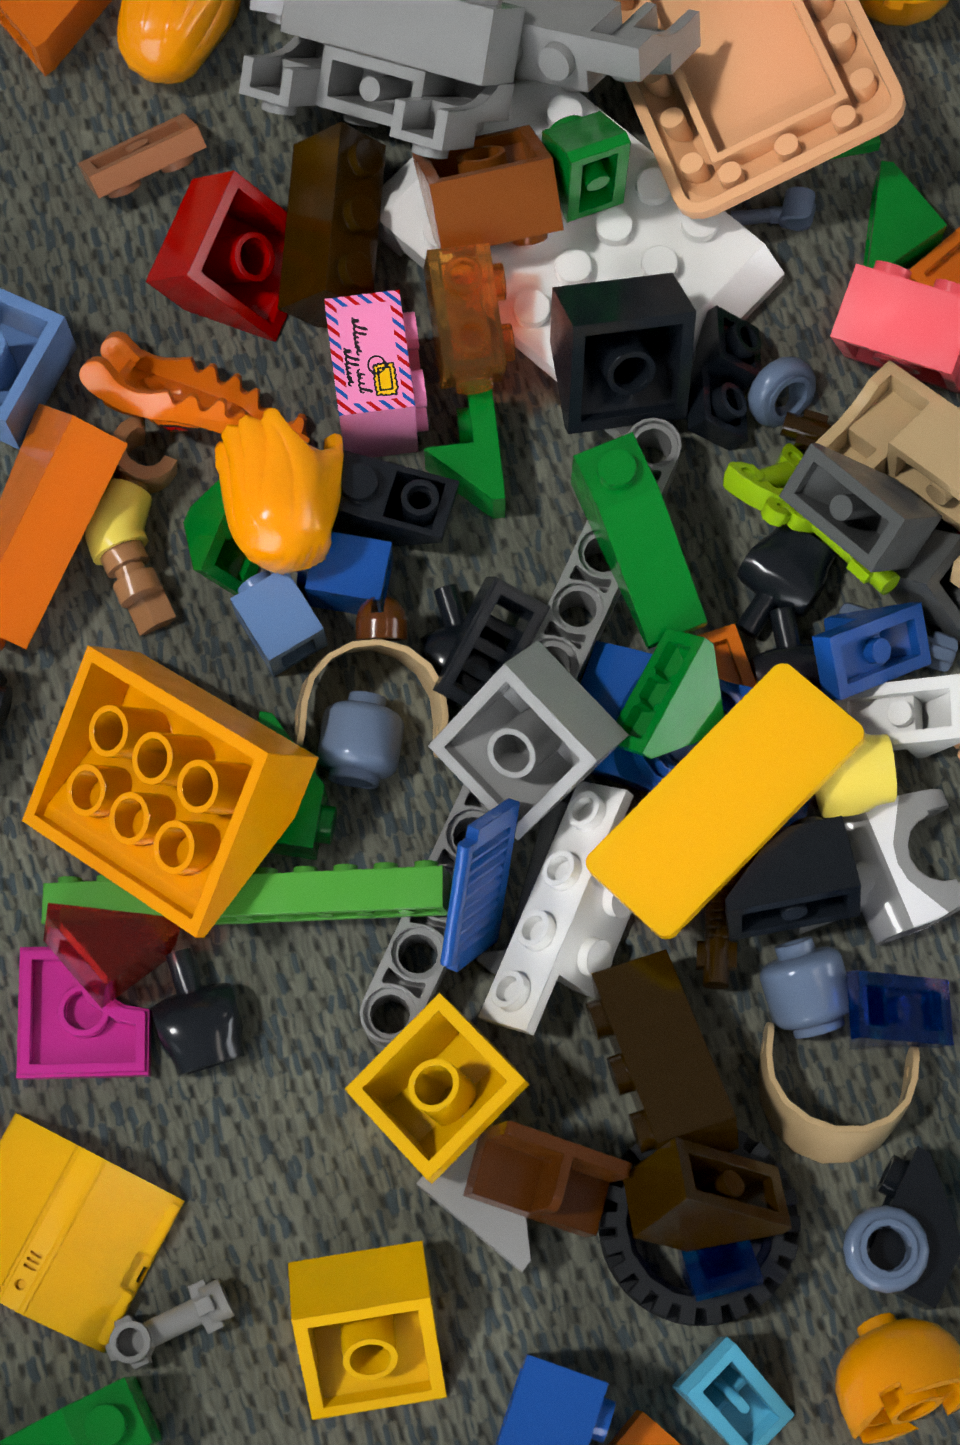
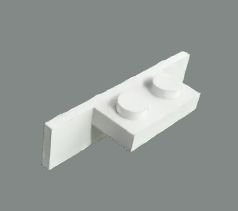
(568, 920)

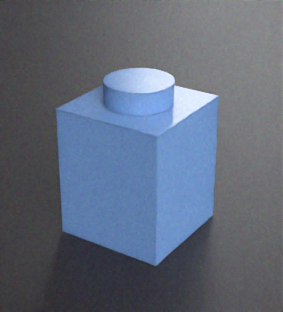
(278, 620)

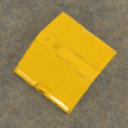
(74, 1233)

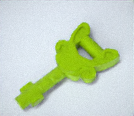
(762, 490)

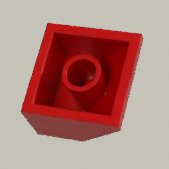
(225, 255)

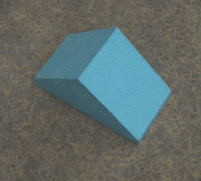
(733, 1396)

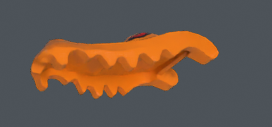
(170, 389)

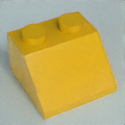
(436, 1087)
(366, 1330)

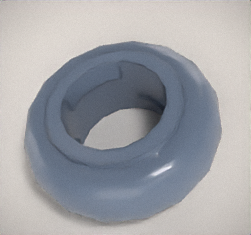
(769, 384)
(915, 1245)

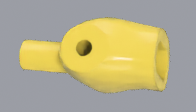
(862, 781)

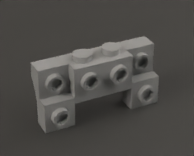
(585, 40)
(370, 91)

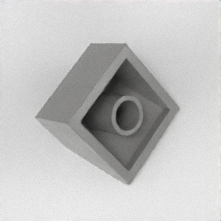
(528, 736)

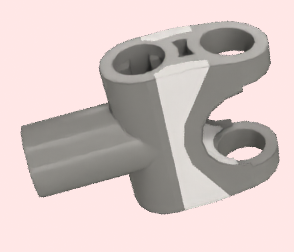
(893, 891)

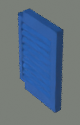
(479, 886)

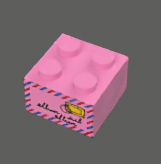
(376, 373)

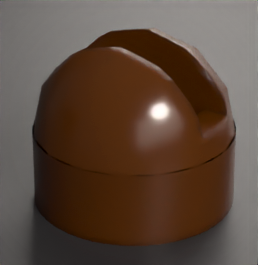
(385, 625)

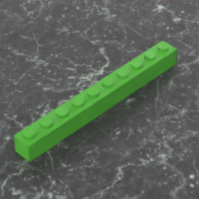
(294, 895)

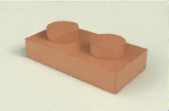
(163, 147)

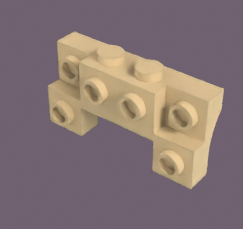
(908, 435)

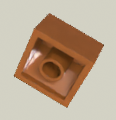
(492, 191)

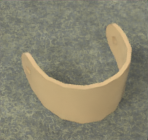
(404, 654)
(818, 1138)

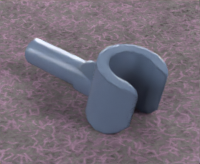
(794, 214)

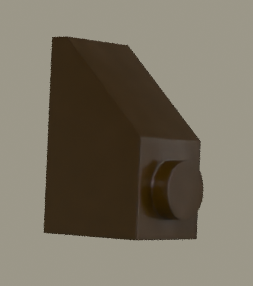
(704, 1197)

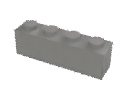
(445, 37)

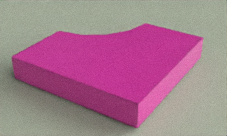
(68, 1033)

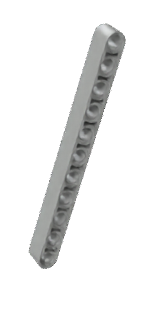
(572, 648)

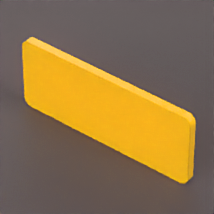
(725, 800)

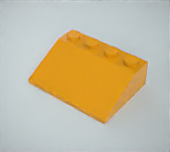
(165, 787)

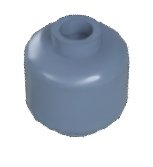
(360, 740)
(806, 988)

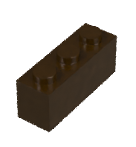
(331, 221)
(660, 1056)

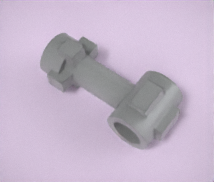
(136, 1341)

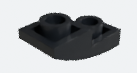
(721, 370)

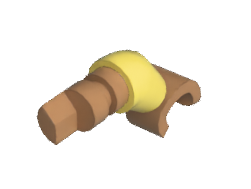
(118, 532)

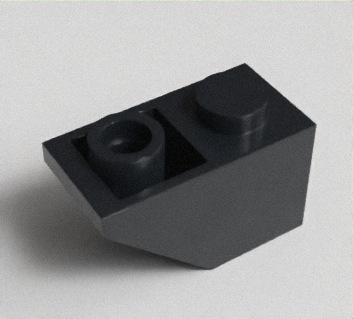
(393, 502)
(917, 1189)

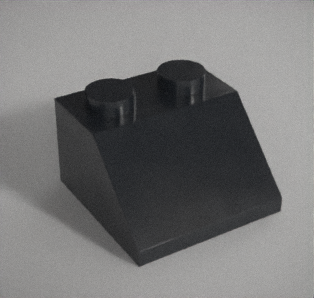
(622, 351)

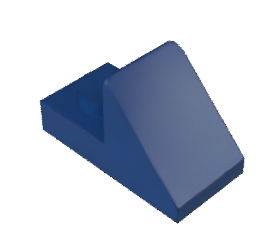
(870, 648)

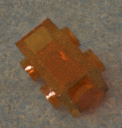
(466, 317)

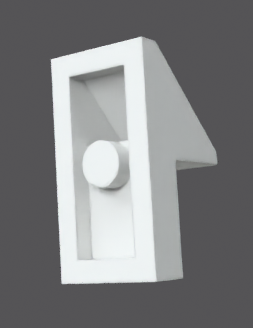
(912, 712)

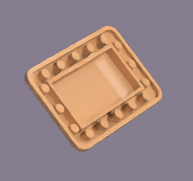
(762, 96)

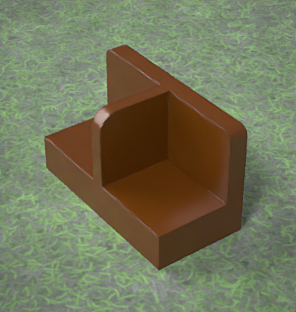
(543, 1177)

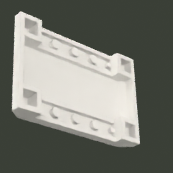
(644, 236)

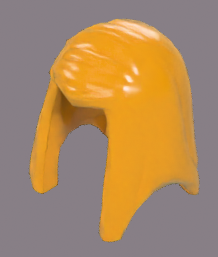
(172, 37)
(279, 492)

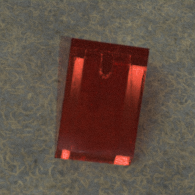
(108, 947)

